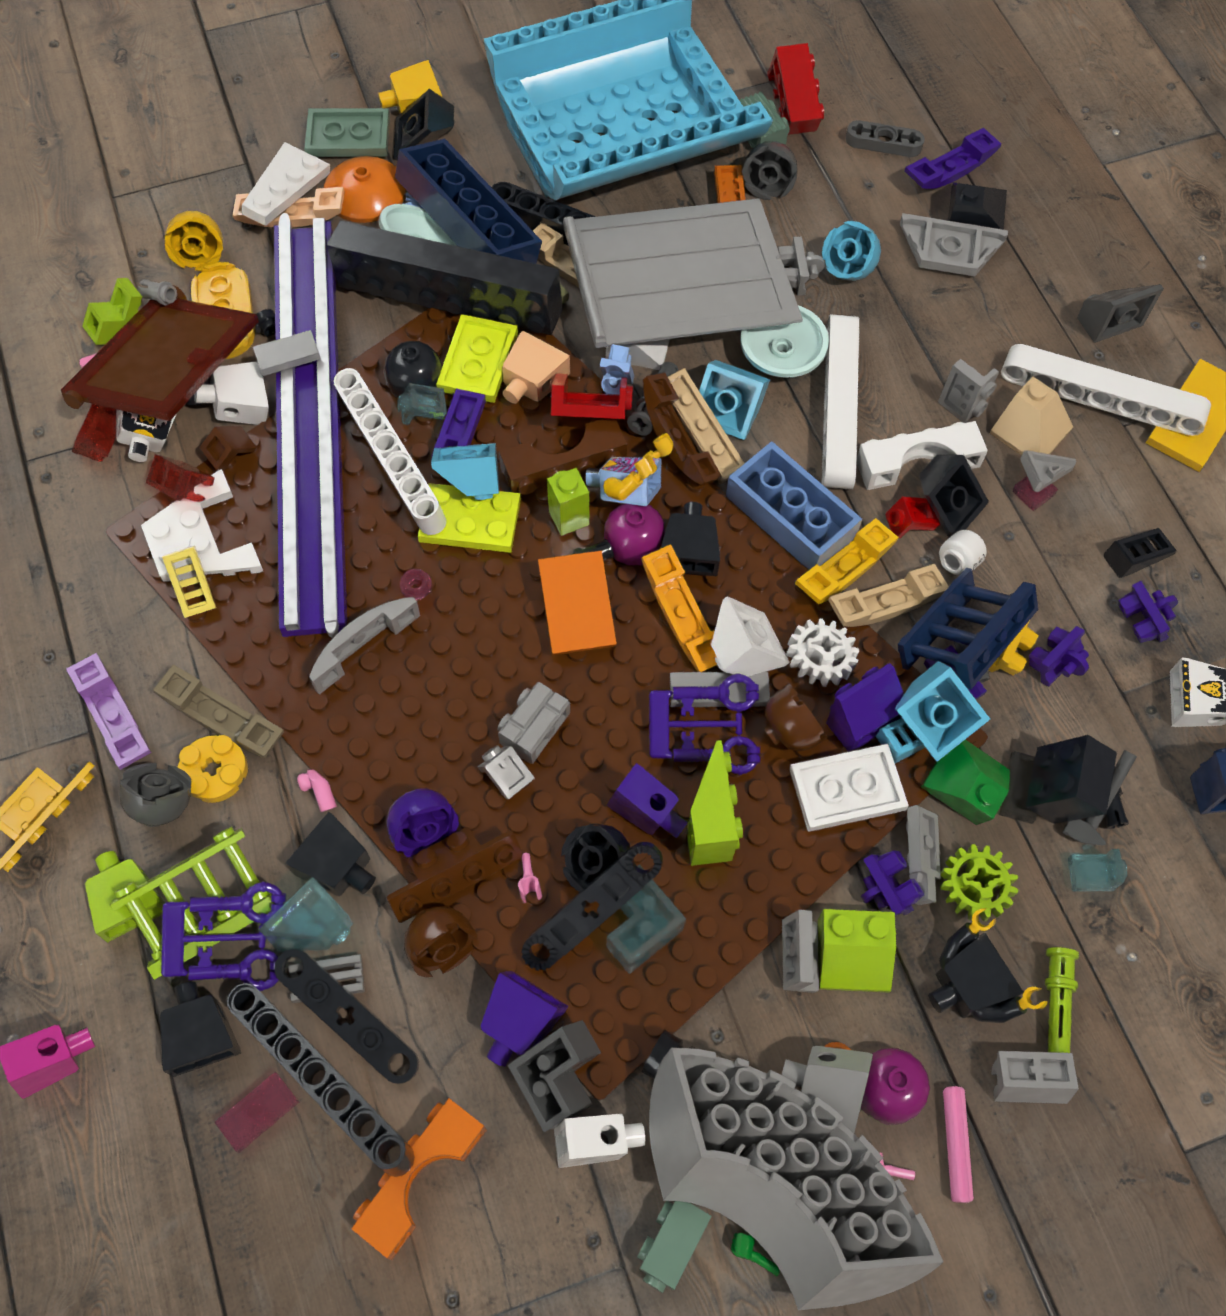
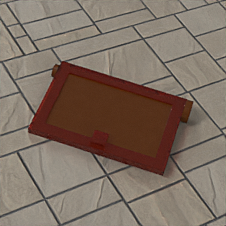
(160, 357)

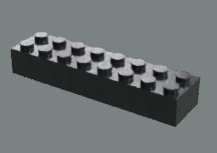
(446, 277)

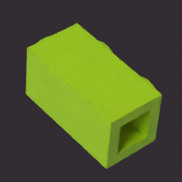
(568, 501)

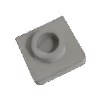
(505, 770)

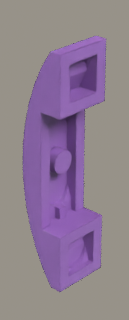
(109, 711)

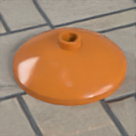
(367, 186)

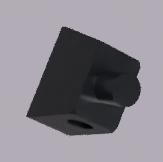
(694, 540)
(332, 858)
(195, 1032)

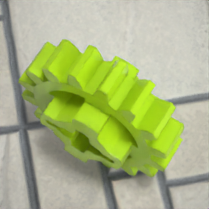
(987, 870)

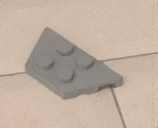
(951, 244)

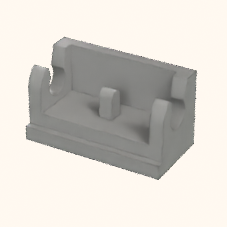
(1034, 1077)

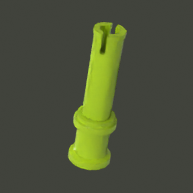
(1057, 984)

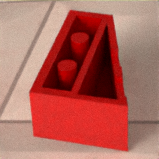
(796, 87)

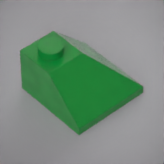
(969, 782)

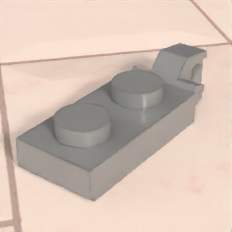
(923, 851)

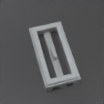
(354, 960)

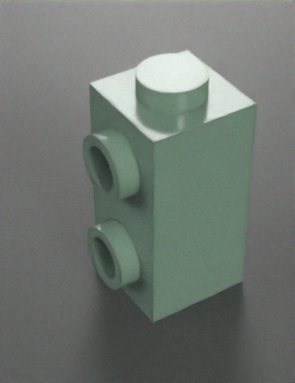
(672, 1248)

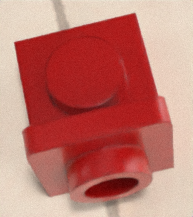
(911, 514)

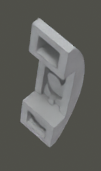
(394, 615)

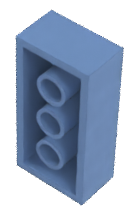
(792, 506)

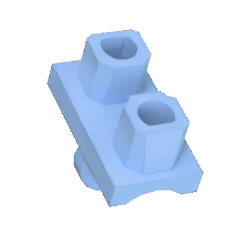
(615, 367)

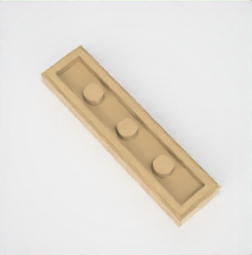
(703, 425)

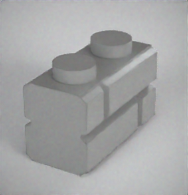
(533, 722)

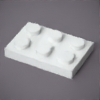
(848, 787)

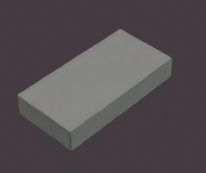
(286, 353)

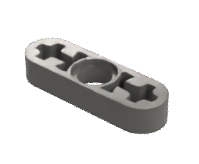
(895, 133)

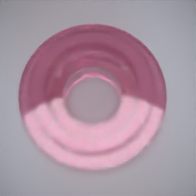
(415, 576)

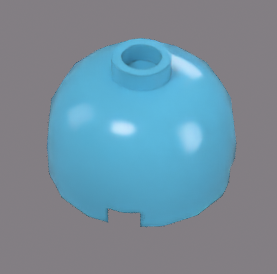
(851, 251)

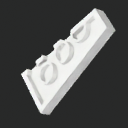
(283, 183)

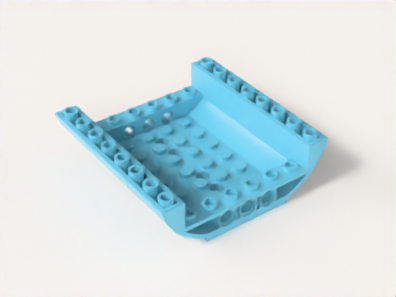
(607, 76)

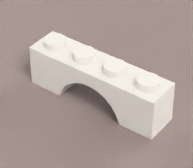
(882, 459)

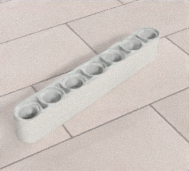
(1109, 389)
(841, 403)
(390, 452)

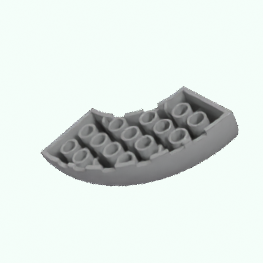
(786, 1177)

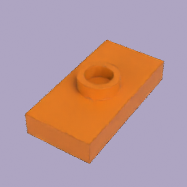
(729, 183)

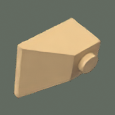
(1033, 420)

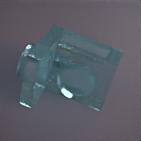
(423, 402)
(1097, 871)

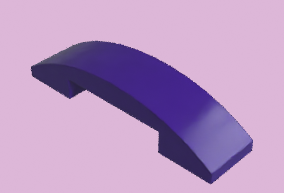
(955, 164)

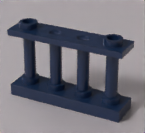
(982, 647)

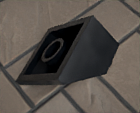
(423, 121)
(977, 205)
(952, 492)

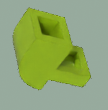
(107, 318)

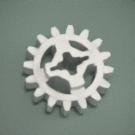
(822, 650)

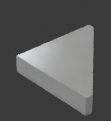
(1045, 468)

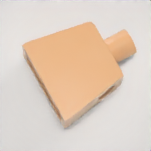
(532, 368)

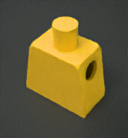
(408, 86)

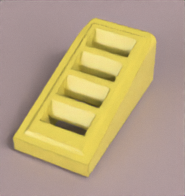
(169, 560)

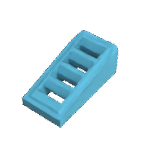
(887, 736)

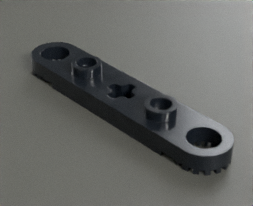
(609, 889)
(325, 998)

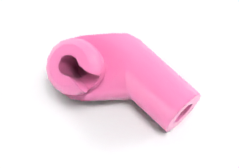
(321, 789)

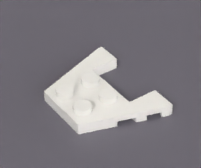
(185, 525)

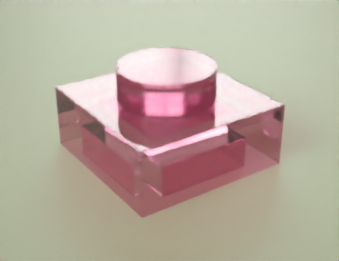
(1033, 499)

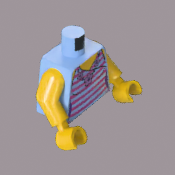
(631, 479)

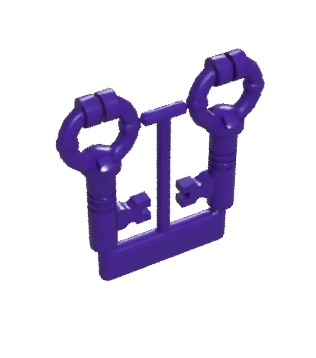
(660, 723)
(173, 936)

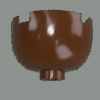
(792, 721)
(438, 940)

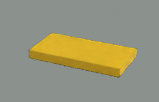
(1195, 450)

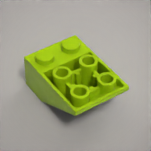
(712, 827)

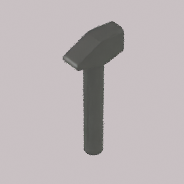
(1085, 830)

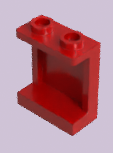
(589, 404)

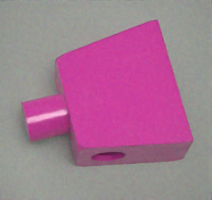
(43, 1058)

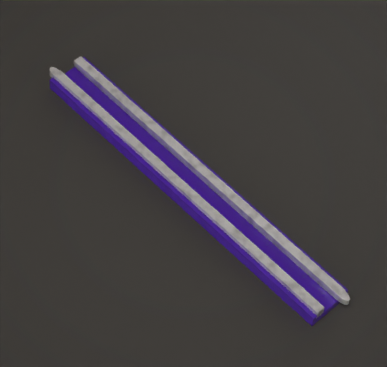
(309, 438)

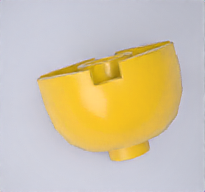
(193, 240)

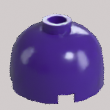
(420, 820)

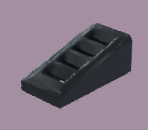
(1137, 552)

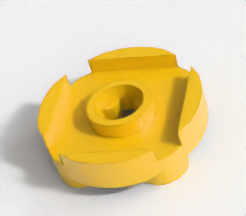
(228, 777)

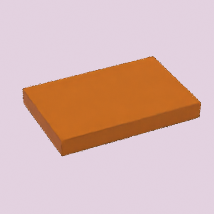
(577, 602)

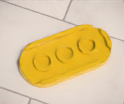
(225, 287)

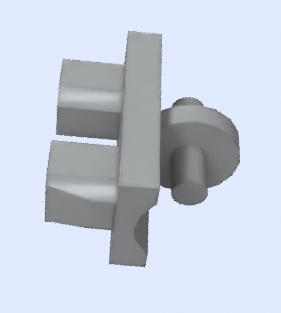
(802, 265)

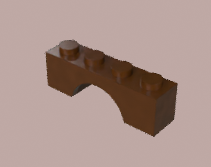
(529, 468)

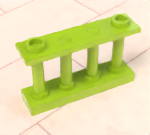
(228, 921)

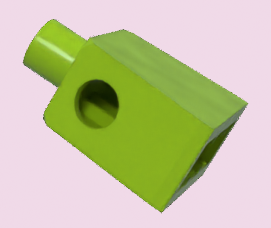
(101, 892)

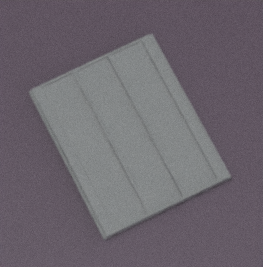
(679, 272)

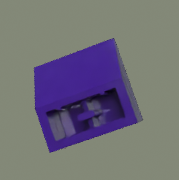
(865, 707)

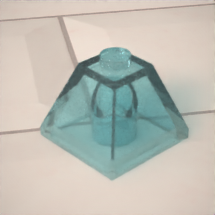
(308, 921)

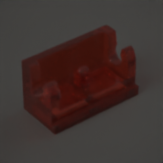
(96, 433)
(177, 478)

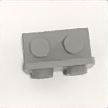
(967, 391)
(800, 952)

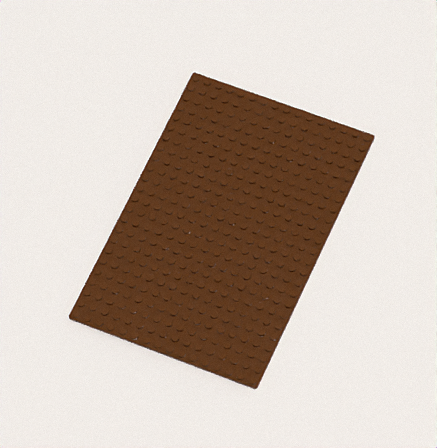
(431, 700)

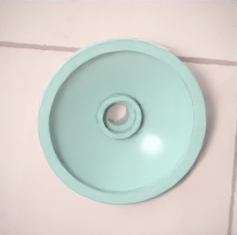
(412, 222)
(802, 346)

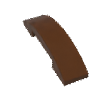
(659, 399)

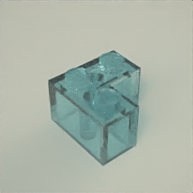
(650, 926)

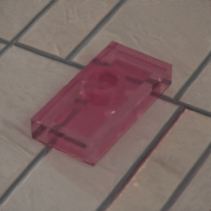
(256, 1112)

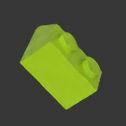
(856, 950)

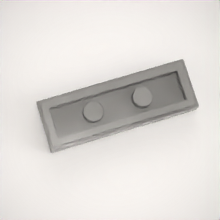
(737, 690)

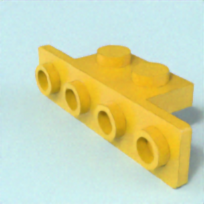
(31, 805)

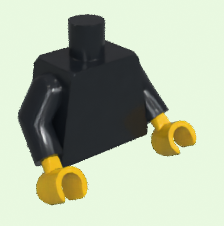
(978, 978)

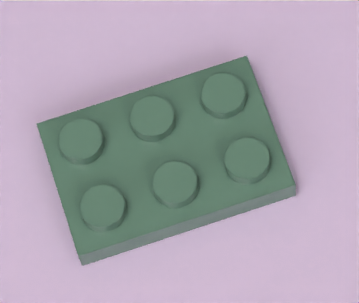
(347, 132)

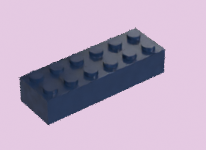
(464, 202)

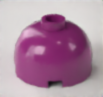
(634, 532)
(895, 1087)

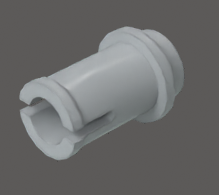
(162, 292)

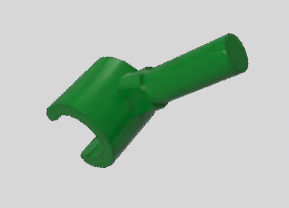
(743, 1246)

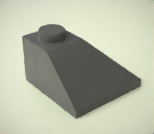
(1117, 311)

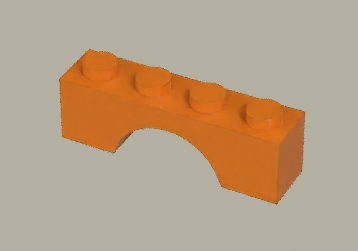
(387, 1218)

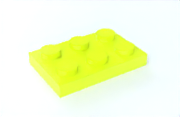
(477, 356)
(474, 522)

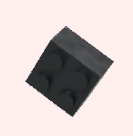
(1071, 779)

